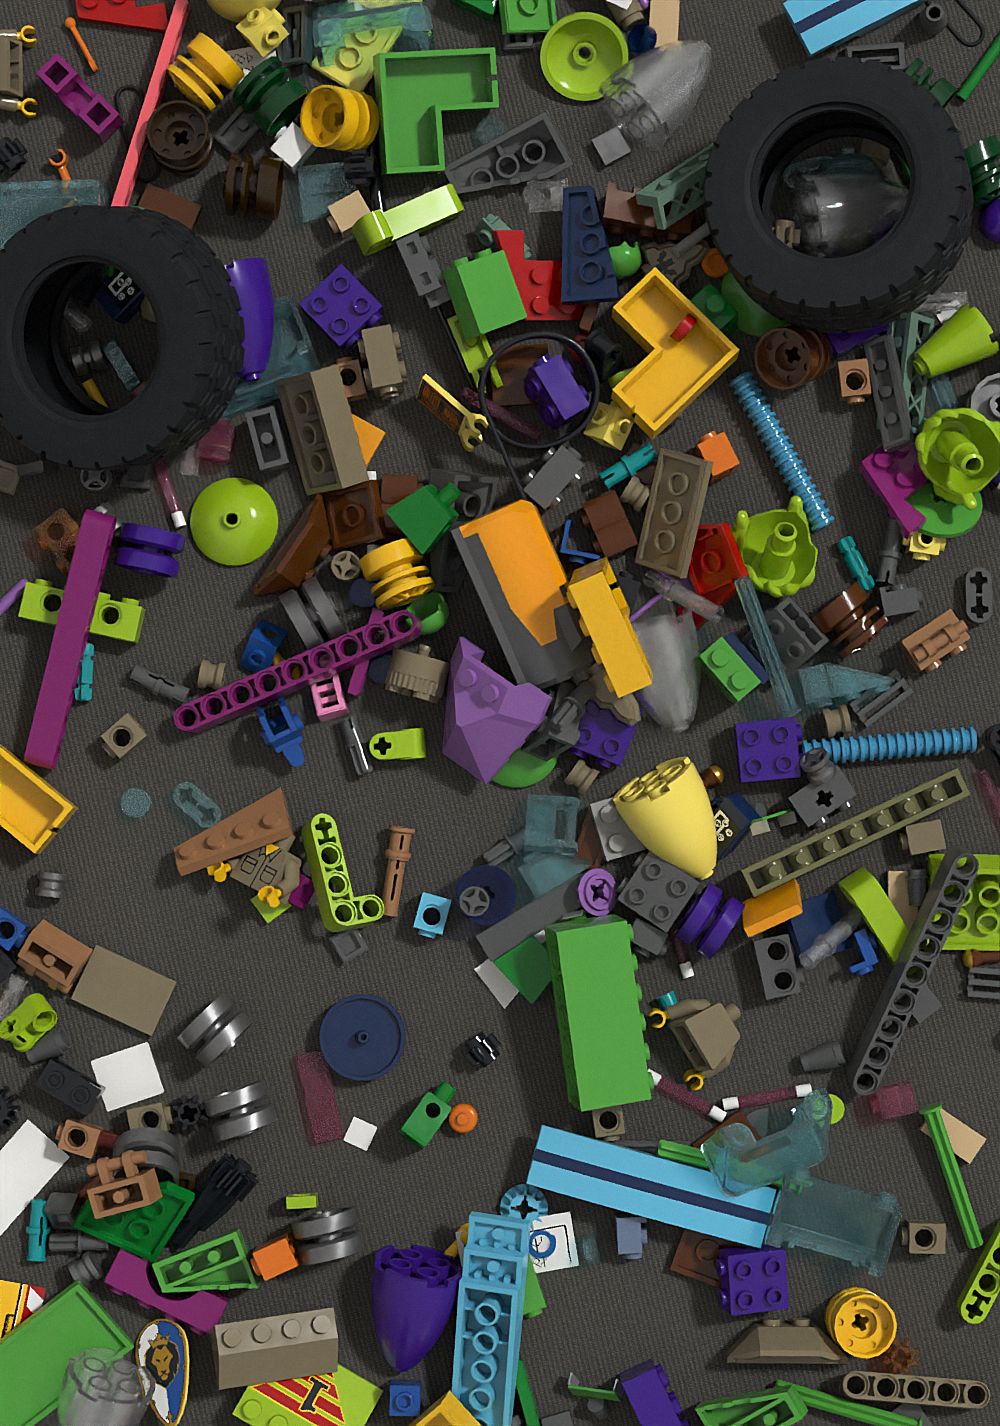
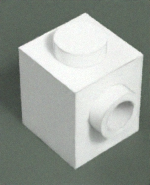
(292, 147)

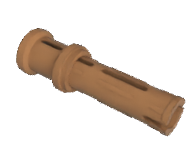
(397, 853)

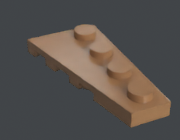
(242, 832)

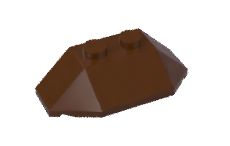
(299, 553)

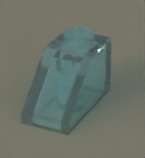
(550, 870)

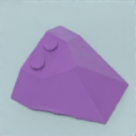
(486, 713)

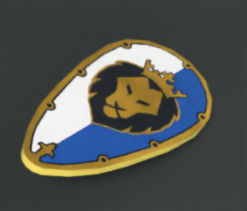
(165, 1353)

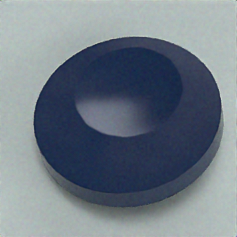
(362, 1037)

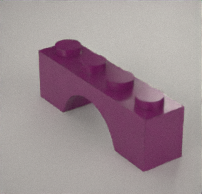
(133, 1276)

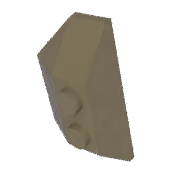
(785, 1343)

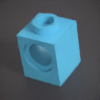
(442, 905)

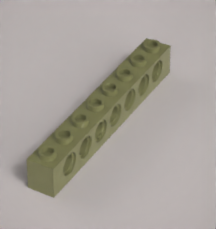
(854, 832)

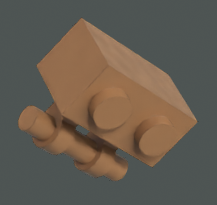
(934, 641)
(53, 956)
(123, 1192)

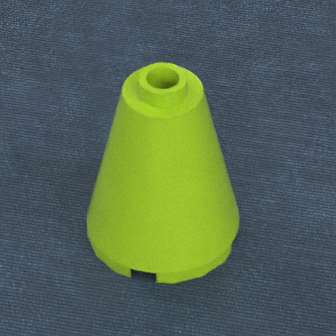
(956, 343)

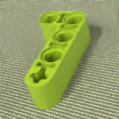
(380, 230)
(337, 873)
(877, 912)
(984, 1266)

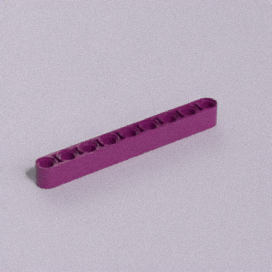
(70, 639)
(311, 672)

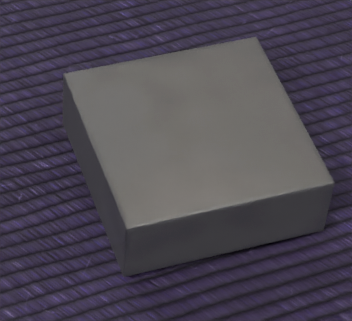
(611, 146)

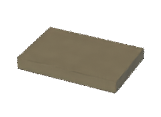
(124, 990)

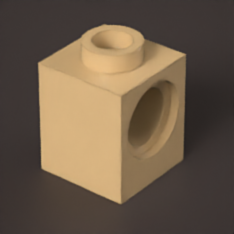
(346, 213)

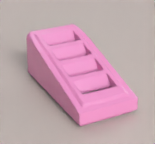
(334, 711)

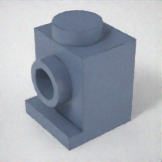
(630, 1235)

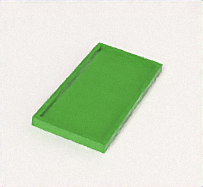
(39, 1350)

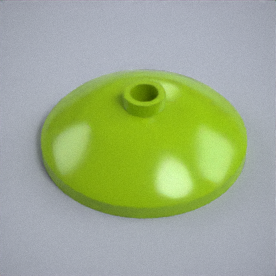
(580, 75)
(245, 539)

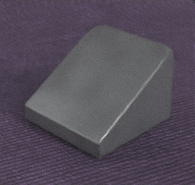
(62, 1210)

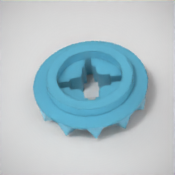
(515, 1196)

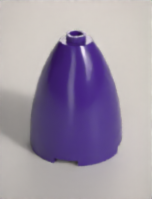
(257, 303)
(411, 1301)

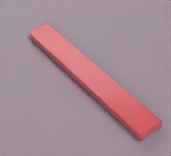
(151, 103)

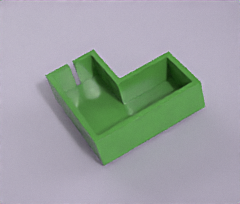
(413, 93)

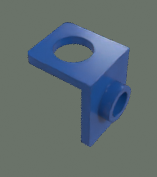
(575, 556)
(262, 649)

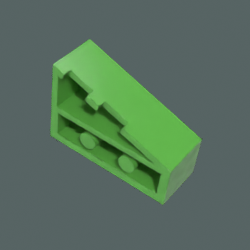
(208, 1265)
(758, 1408)

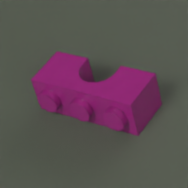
(79, 98)

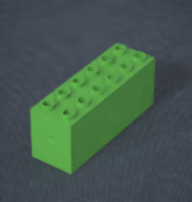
(599, 1012)

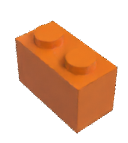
(720, 452)
(275, 1256)

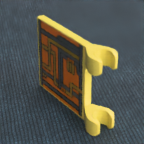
(450, 411)

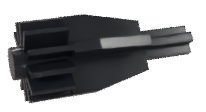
(227, 1184)

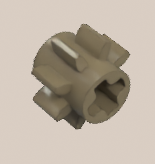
(786, 232)

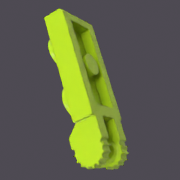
(474, 352)

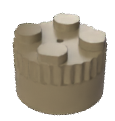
(417, 674)

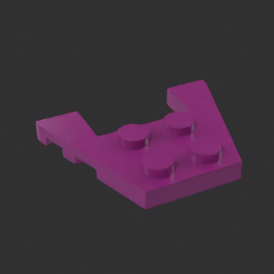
(896, 479)

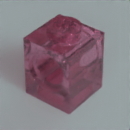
(219, 443)
(893, 1100)

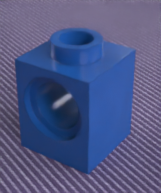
(20, 934)
(405, 1397)

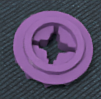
(606, 891)

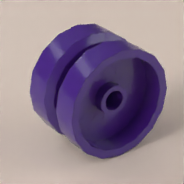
(149, 551)
(706, 918)

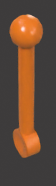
(70, 24)

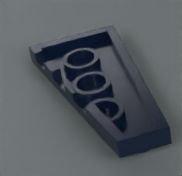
(586, 257)

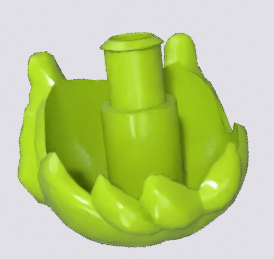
(959, 453)
(777, 549)

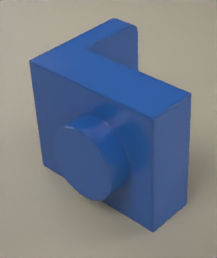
(865, 945)

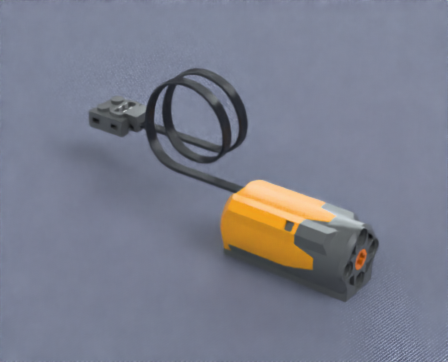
(510, 547)

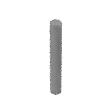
(691, 240)

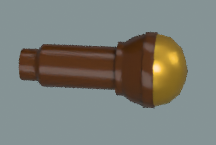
(713, 776)
(974, 958)

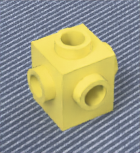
(263, 29)
(609, 426)
(921, 550)

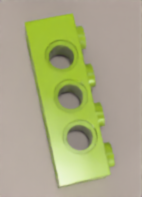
(126, 628)

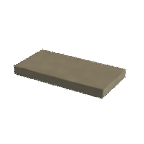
(673, 512)

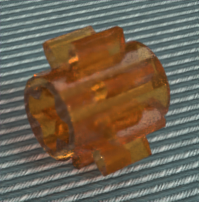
(908, 1358)

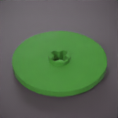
(944, 518)

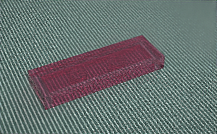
(319, 1097)

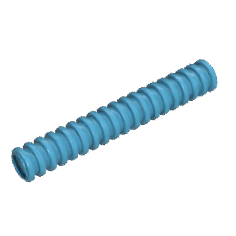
(781, 450)
(896, 745)

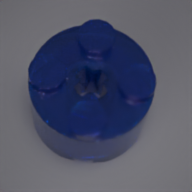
(499, 883)

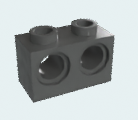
(769, 968)

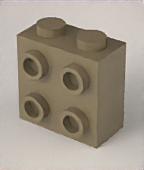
(384, 371)

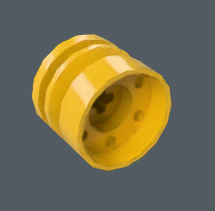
(205, 72)
(339, 118)
(398, 579)
(876, 1326)

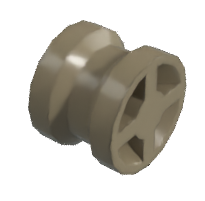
(636, 494)
(347, 561)
(212, 675)
(836, 721)
(581, 776)

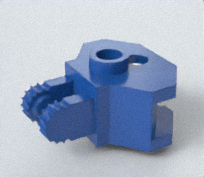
(283, 733)

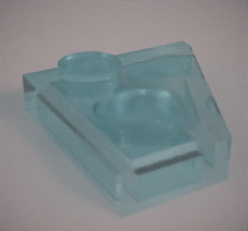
(321, 187)

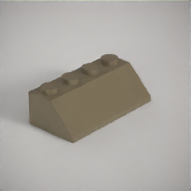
(322, 430)
(275, 1348)

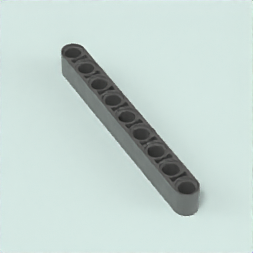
(911, 956)

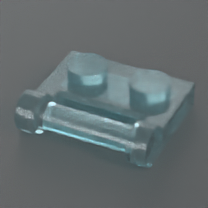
(542, 821)

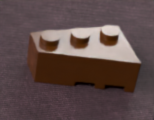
(626, 216)

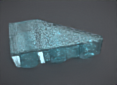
(833, 681)

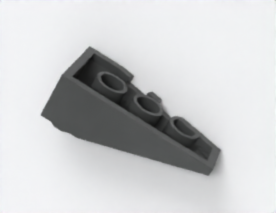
(519, 155)
(476, 499)

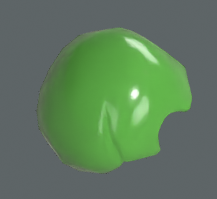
(625, 259)
(431, 611)

